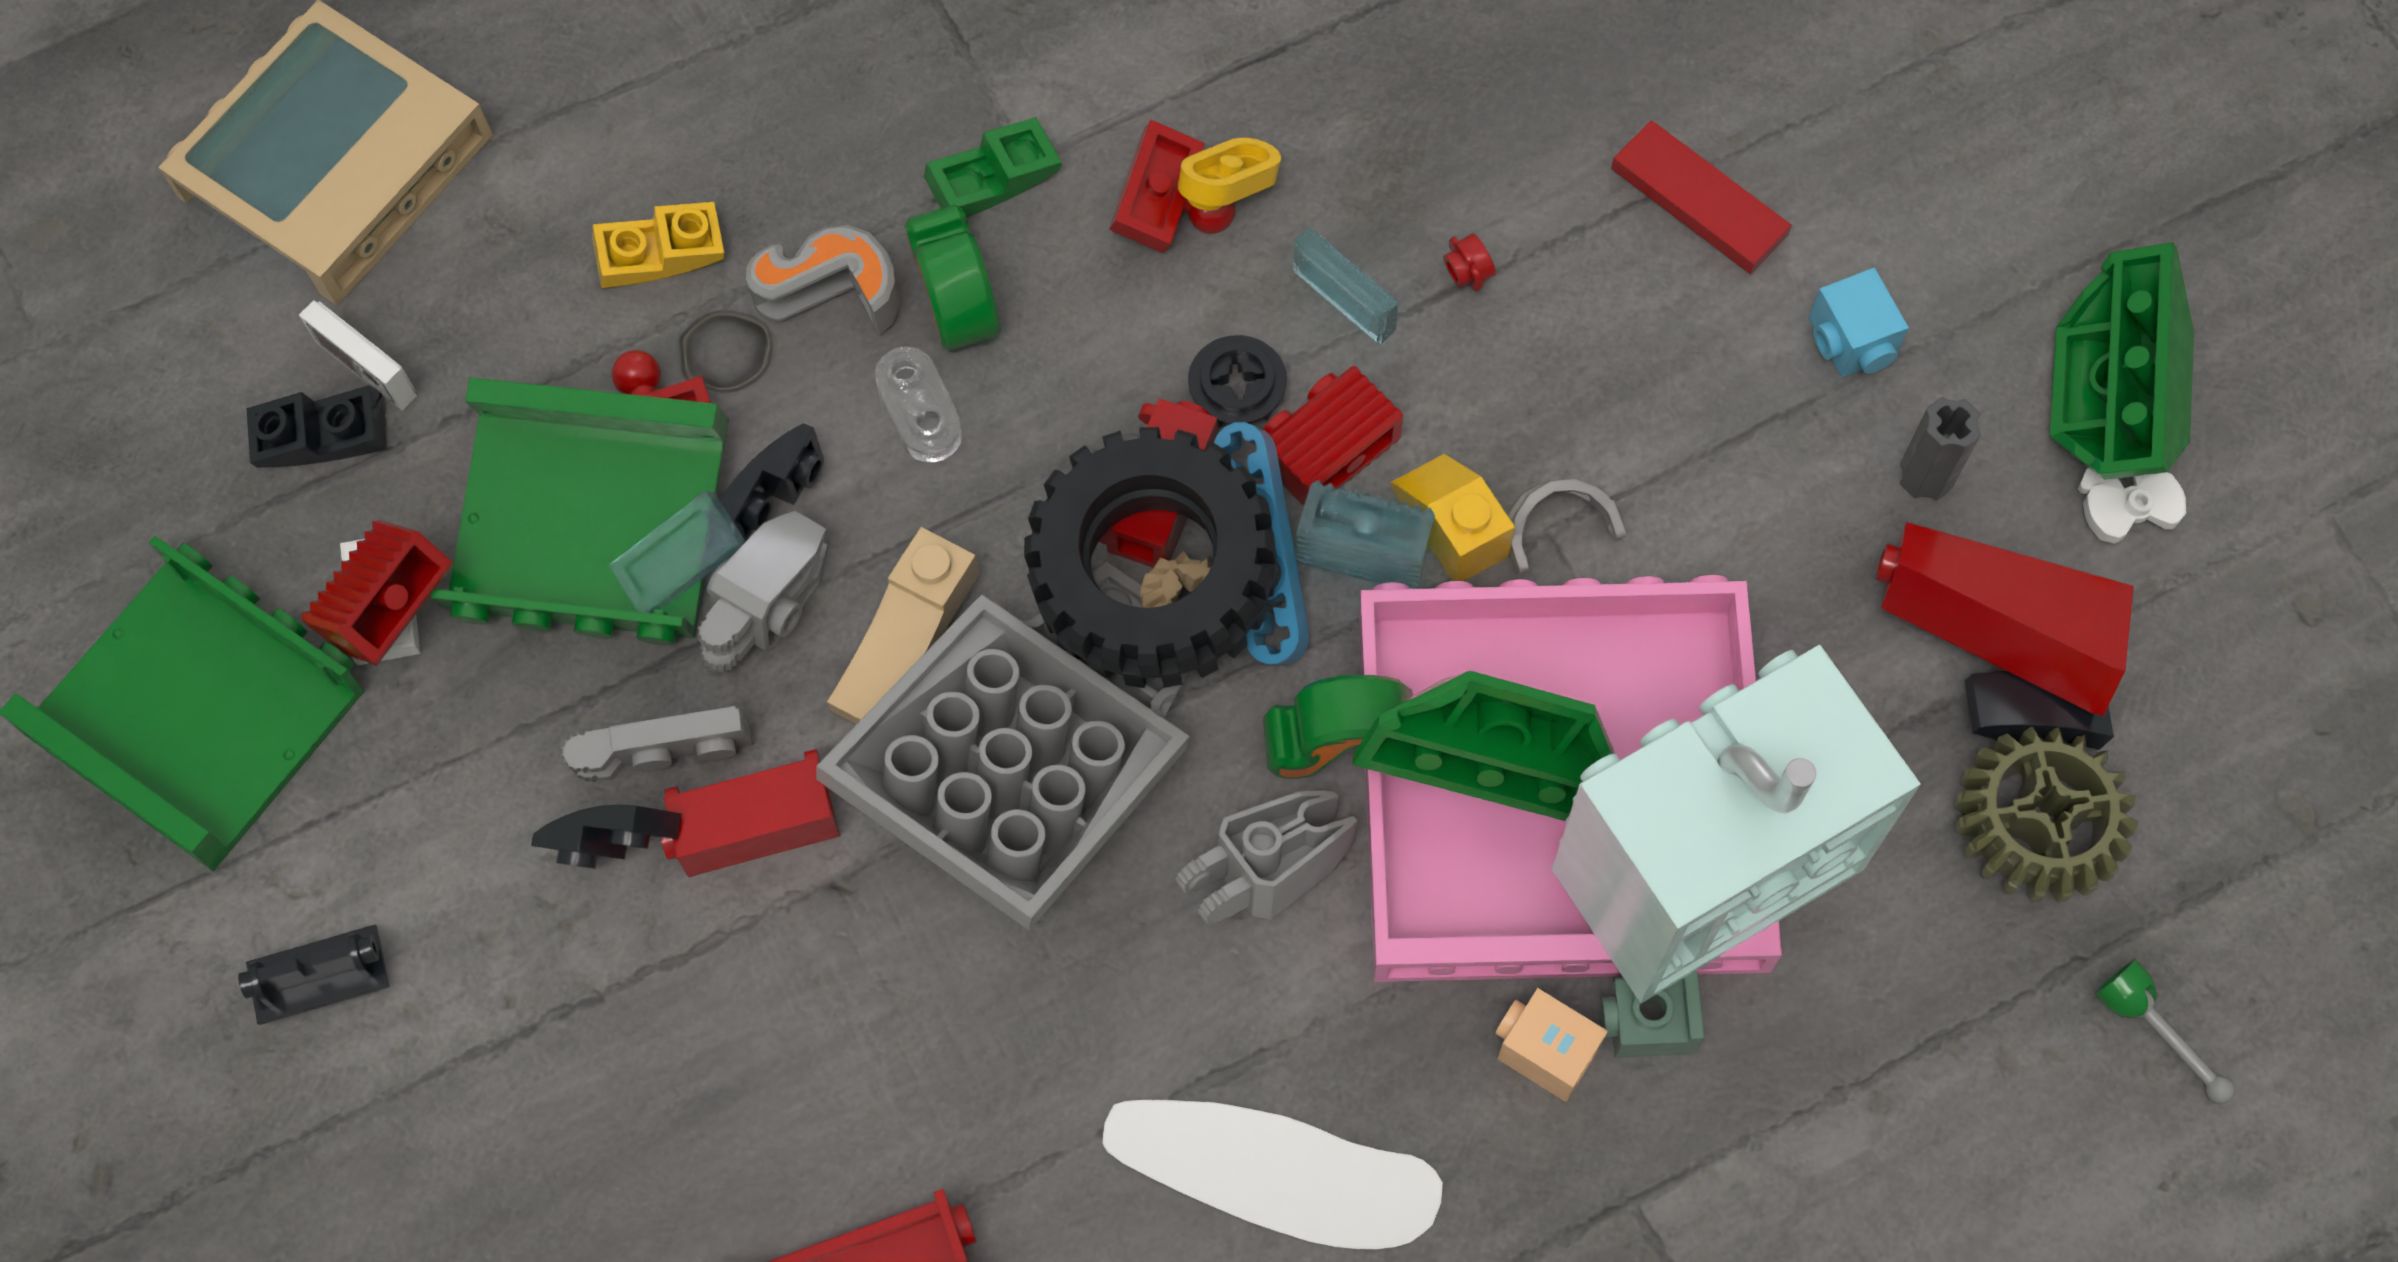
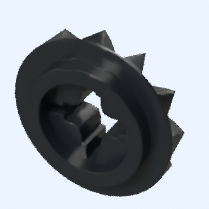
(1255, 362)

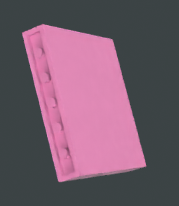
(1470, 881)

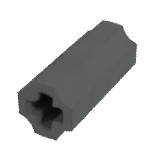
(1940, 448)

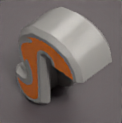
(822, 269)

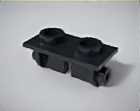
(315, 975)

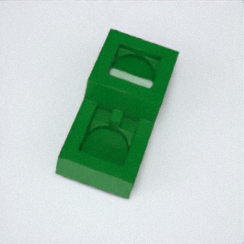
(998, 170)

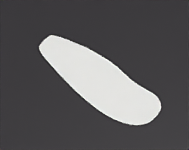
(1277, 1172)

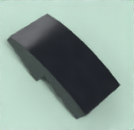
(312, 432)
(776, 471)
(2010, 705)
(605, 832)

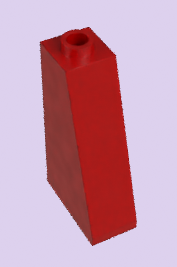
(2013, 611)

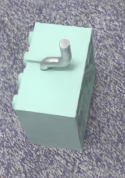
(1730, 820)

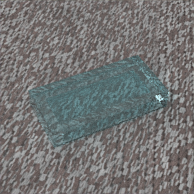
(1345, 286)
(677, 553)

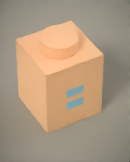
(1549, 1043)

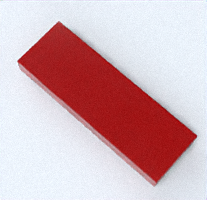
(1701, 197)

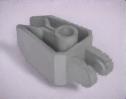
(762, 589)
(1270, 855)

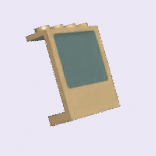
(329, 148)

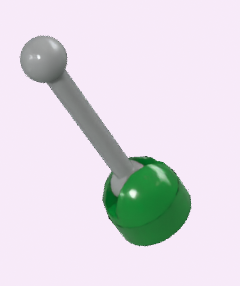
(2132, 995)

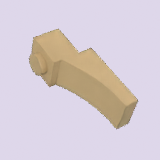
(912, 616)

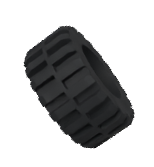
(1135, 479)

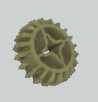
(2041, 768)

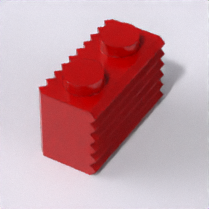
(1334, 432)
(377, 591)

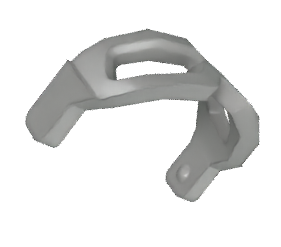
(1582, 490)

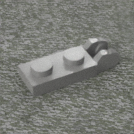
(654, 742)

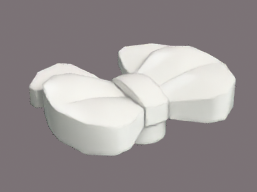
(2113, 510)

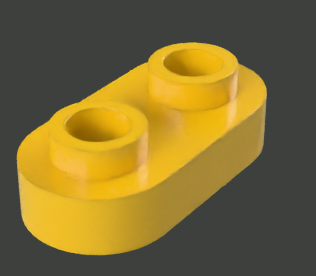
(1228, 172)

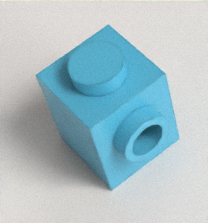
(1857, 324)

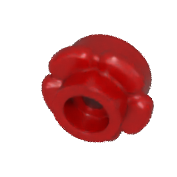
(1469, 262)

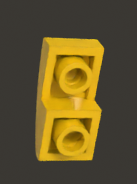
(668, 245)

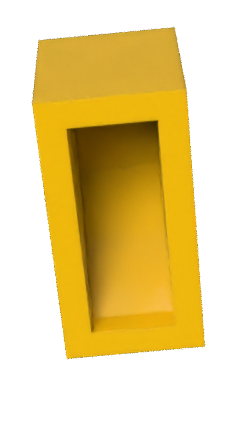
(1468, 523)

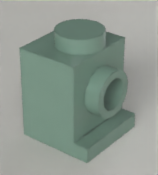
(1634, 1035)

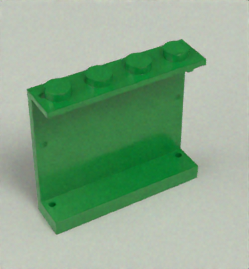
(565, 490)
(193, 706)

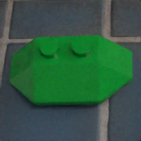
(2126, 366)
(1489, 742)

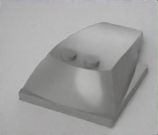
(1008, 755)

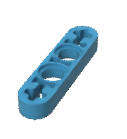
(1265, 465)

